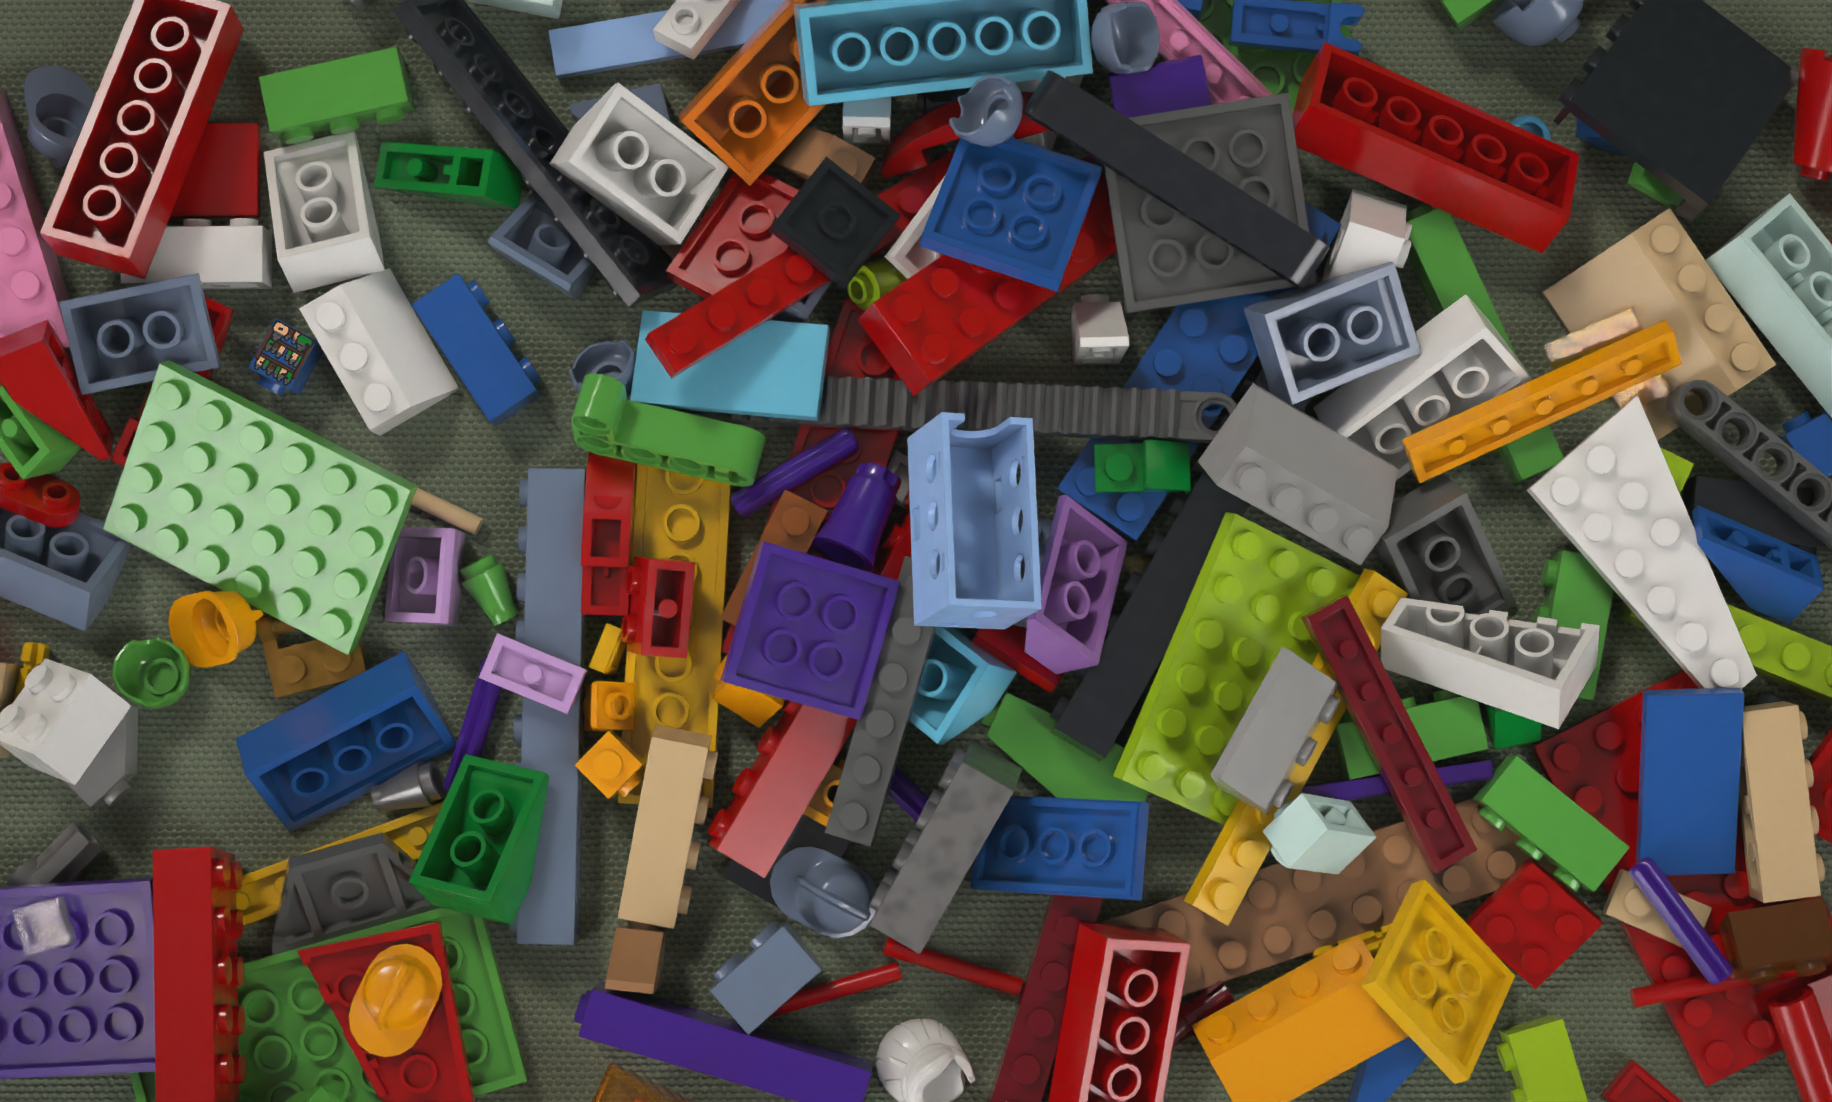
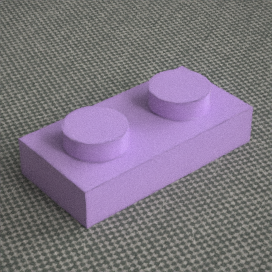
(533, 673)

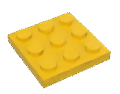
(1438, 981)

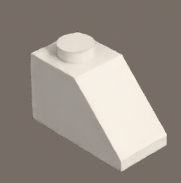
(867, 121)

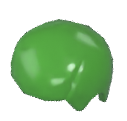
(151, 673)

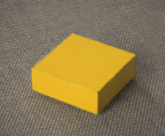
(609, 651)

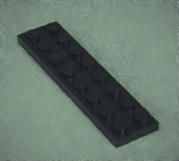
(531, 136)

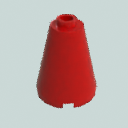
(1814, 115)

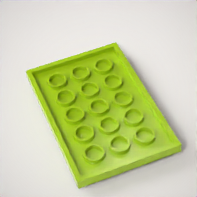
(1221, 651)

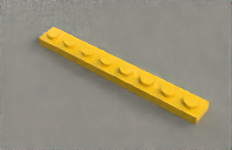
(1242, 843)

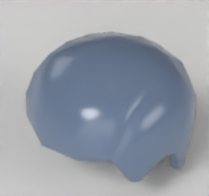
(1125, 37)
(989, 111)
(607, 359)

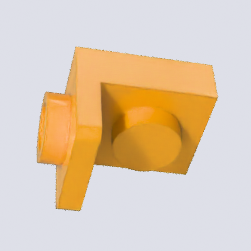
(609, 706)

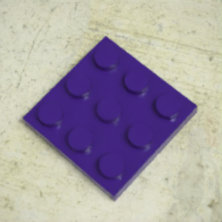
(810, 630)

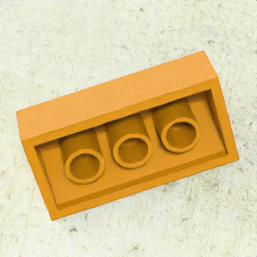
(1299, 1028)

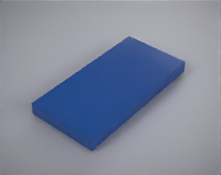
(1690, 779)
(1065, 848)

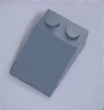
(130, 330)
(1332, 332)

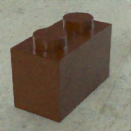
(1778, 940)

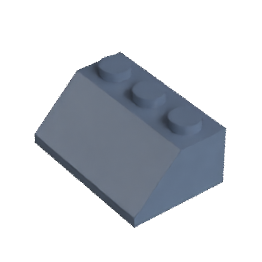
(60, 569)

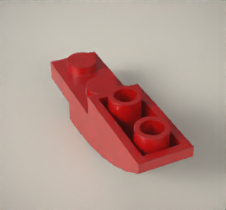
(607, 535)

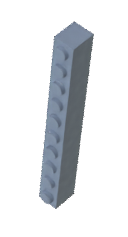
(547, 736)

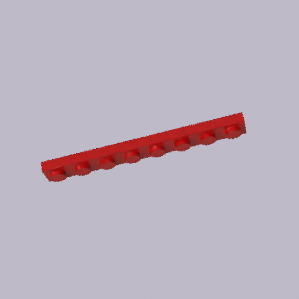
(773, 286)

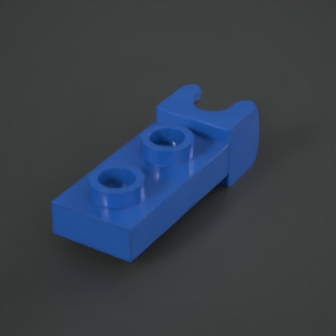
(1293, 25)

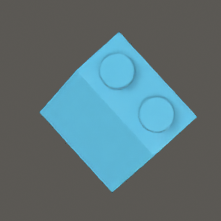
(957, 685)

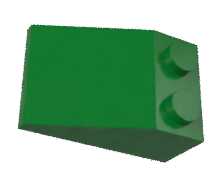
(484, 840)

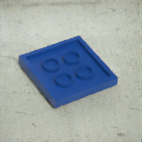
(1012, 209)

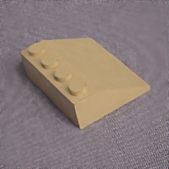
(1666, 280)

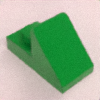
(1141, 467)

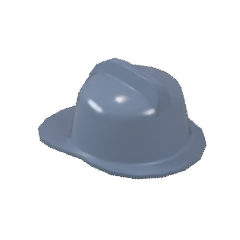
(56, 111)
(823, 891)

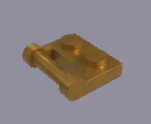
(305, 664)

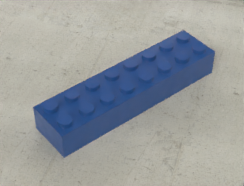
(1200, 350)

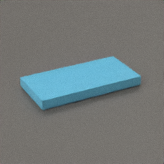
(764, 373)

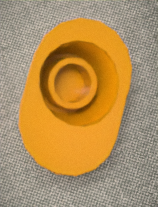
(212, 626)
(395, 1000)

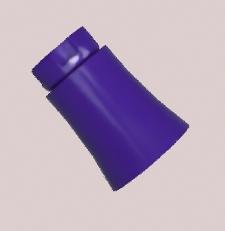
(859, 518)

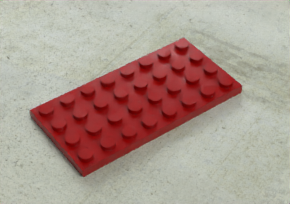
(1600, 771)

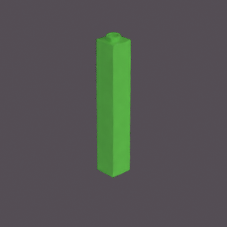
(1445, 277)

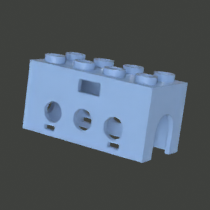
(967, 524)

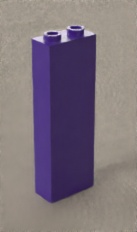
(721, 1047)

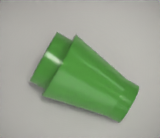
(489, 587)

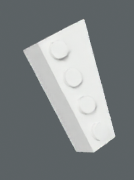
(1490, 658)

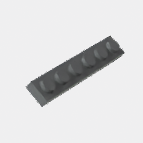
(884, 721)

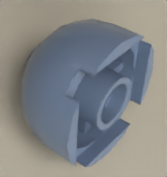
(1538, 20)

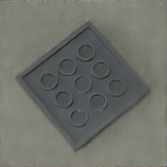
(1171, 258)

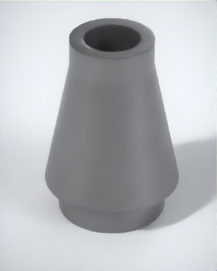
(412, 788)

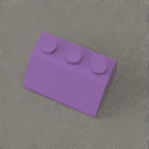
(1076, 590)

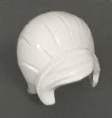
(922, 1062)

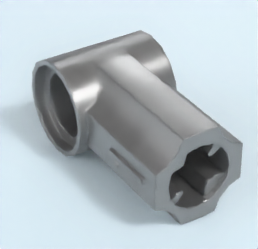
(62, 860)

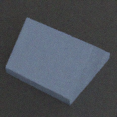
(543, 247)

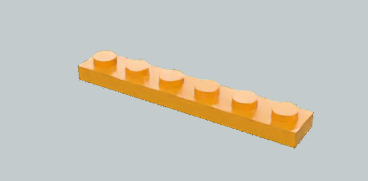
(1542, 401)

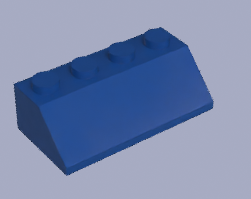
(344, 742)

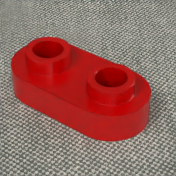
(34, 498)

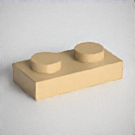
(1631, 906)

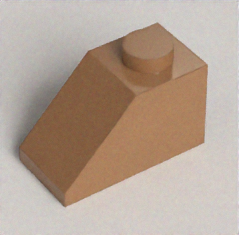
(812, 147)
(636, 958)

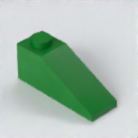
(449, 174)

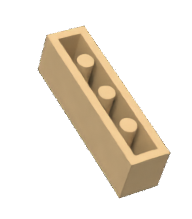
(1776, 805)
(666, 825)

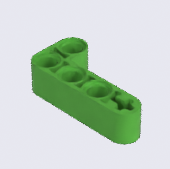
(663, 437)

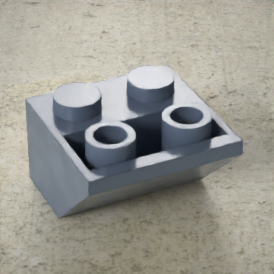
(766, 976)

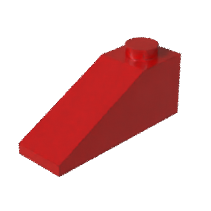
(46, 384)

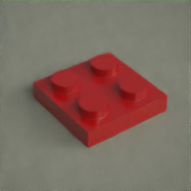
(1533, 922)

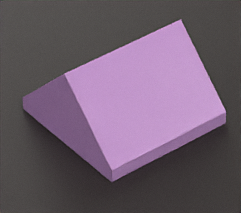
(425, 577)

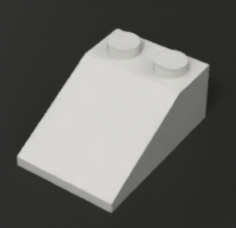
(322, 212)

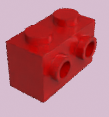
(658, 607)

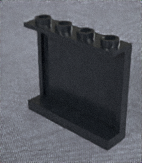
(1680, 95)

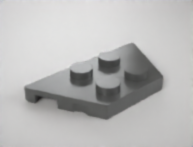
(345, 892)

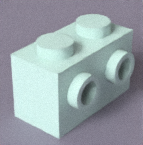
(1318, 834)

